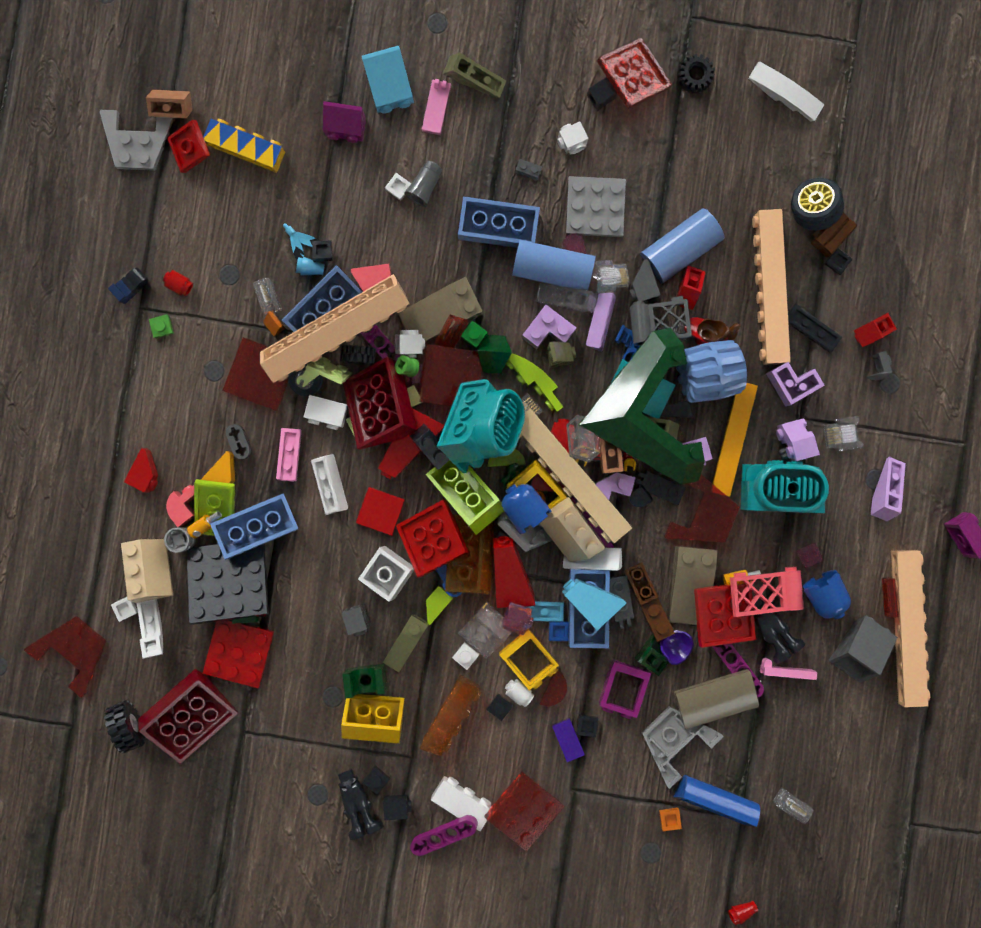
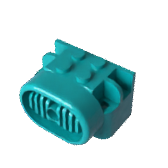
(481, 424)
(766, 487)

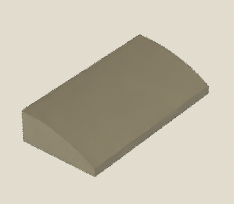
(716, 698)

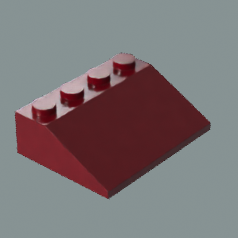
(379, 405)
(186, 716)

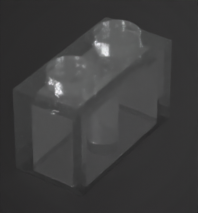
(581, 442)

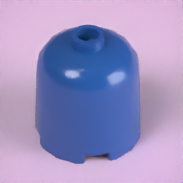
(524, 507)
(828, 595)

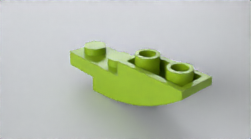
(530, 373)

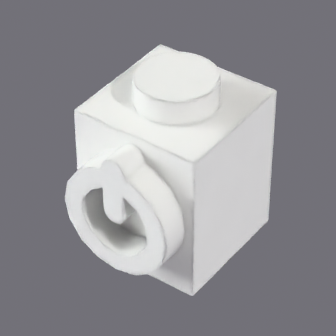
(572, 138)
(409, 343)

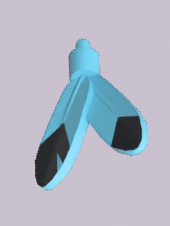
(296, 239)

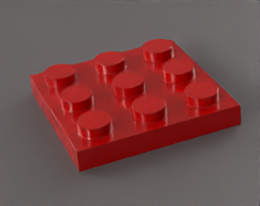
(432, 538)
(716, 619)
(238, 653)

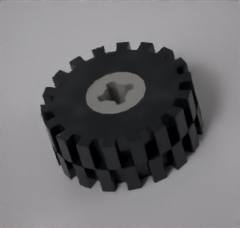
(123, 726)

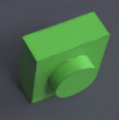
(161, 326)

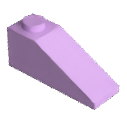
(889, 490)

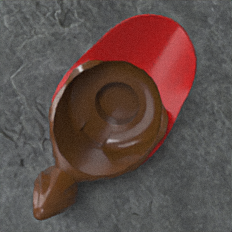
(711, 330)

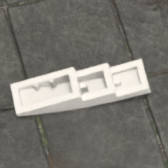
(786, 90)

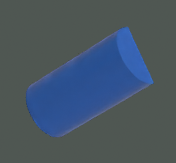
(718, 801)

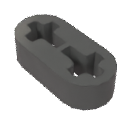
(234, 444)

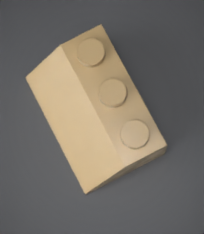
(572, 532)
(146, 570)

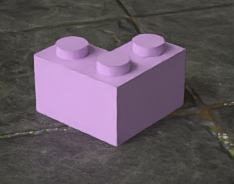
(548, 323)
(793, 388)

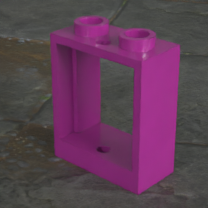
(630, 670)

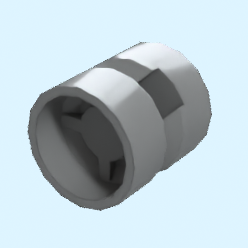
(178, 540)

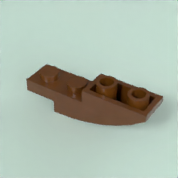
(649, 602)

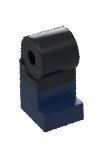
(129, 285)

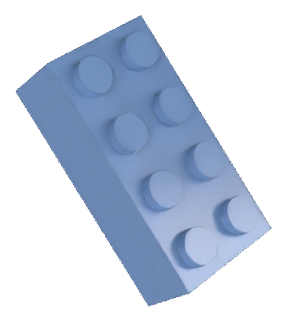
(497, 222)
(581, 631)

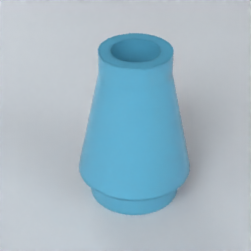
(309, 267)

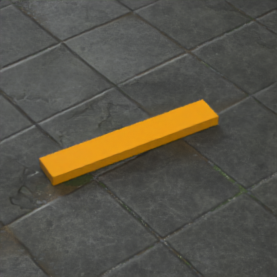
(734, 439)

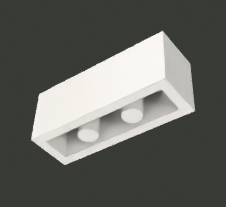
(460, 801)

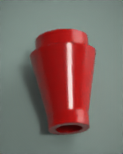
(742, 912)

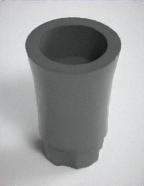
(424, 183)

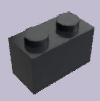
(427, 443)

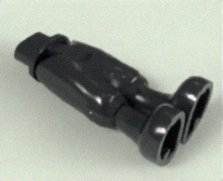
(771, 626)
(356, 801)

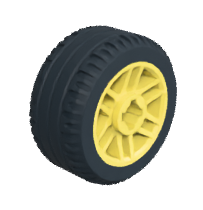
(817, 204)

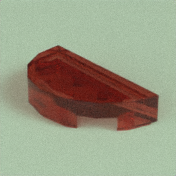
(555, 691)

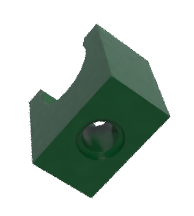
(353, 680)

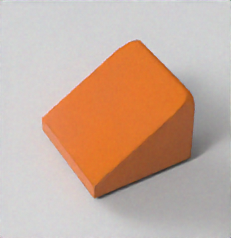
(273, 323)

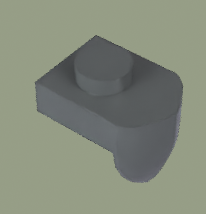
(883, 366)

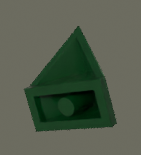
(494, 353)
(651, 656)

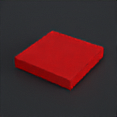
(188, 146)
(380, 511)

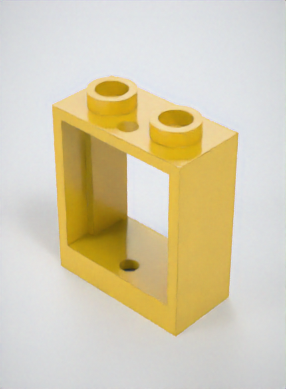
(530, 471)
(536, 681)

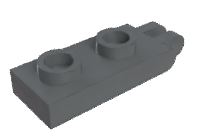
(620, 587)

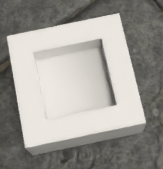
(397, 186)
(124, 609)
(465, 656)

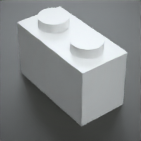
(325, 411)

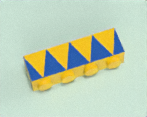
(244, 145)

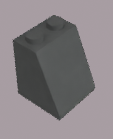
(864, 649)

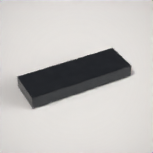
(813, 328)

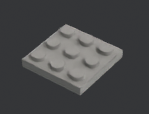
(595, 206)

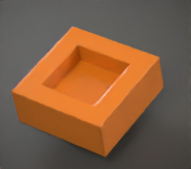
(670, 819)

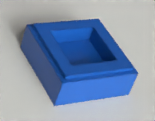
(558, 631)

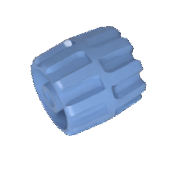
(713, 371)

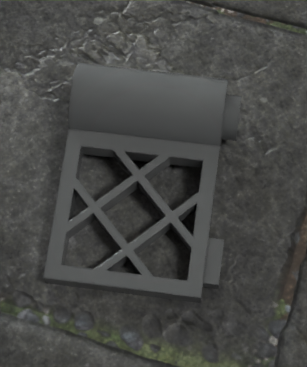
(643, 319)

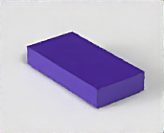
(568, 740)

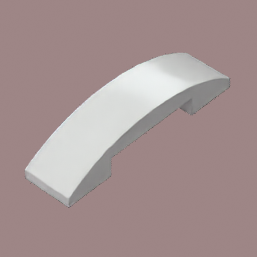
(151, 628)

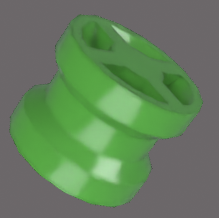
(407, 366)

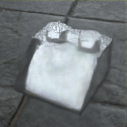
(485, 630)

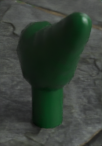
(512, 470)

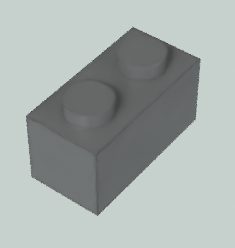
(528, 169)

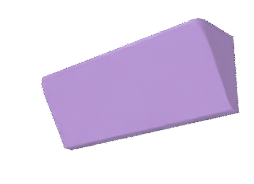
(601, 321)

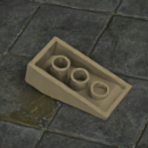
(432, 312)
(691, 570)

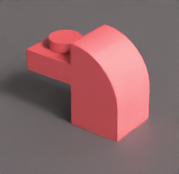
(179, 508)

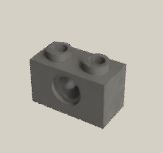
(356, 620)

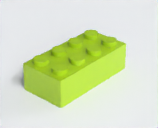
(467, 495)

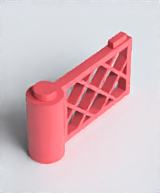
(788, 590)

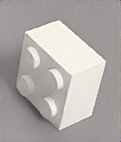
(386, 573)

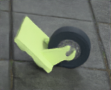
(310, 378)

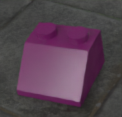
(343, 122)
(966, 534)

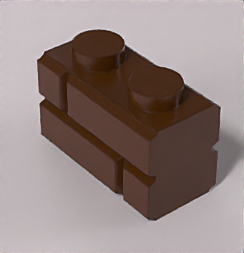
(831, 238)

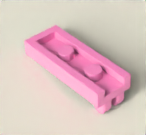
(436, 107)
(288, 454)
(770, 670)

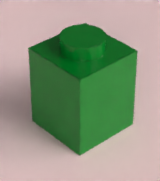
(474, 335)

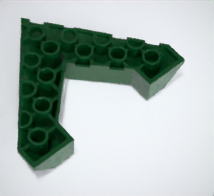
(619, 415)

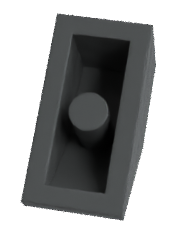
(644, 285)

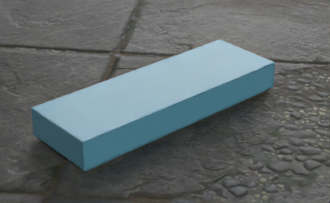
(547, 611)

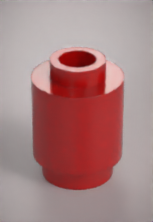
(177, 283)

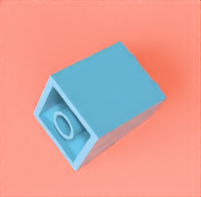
(388, 79)
(592, 601)

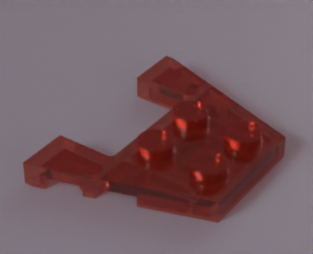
(712, 519)
(75, 643)

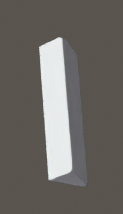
(329, 484)
(605, 560)

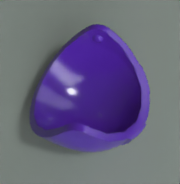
(677, 647)

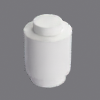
(519, 693)

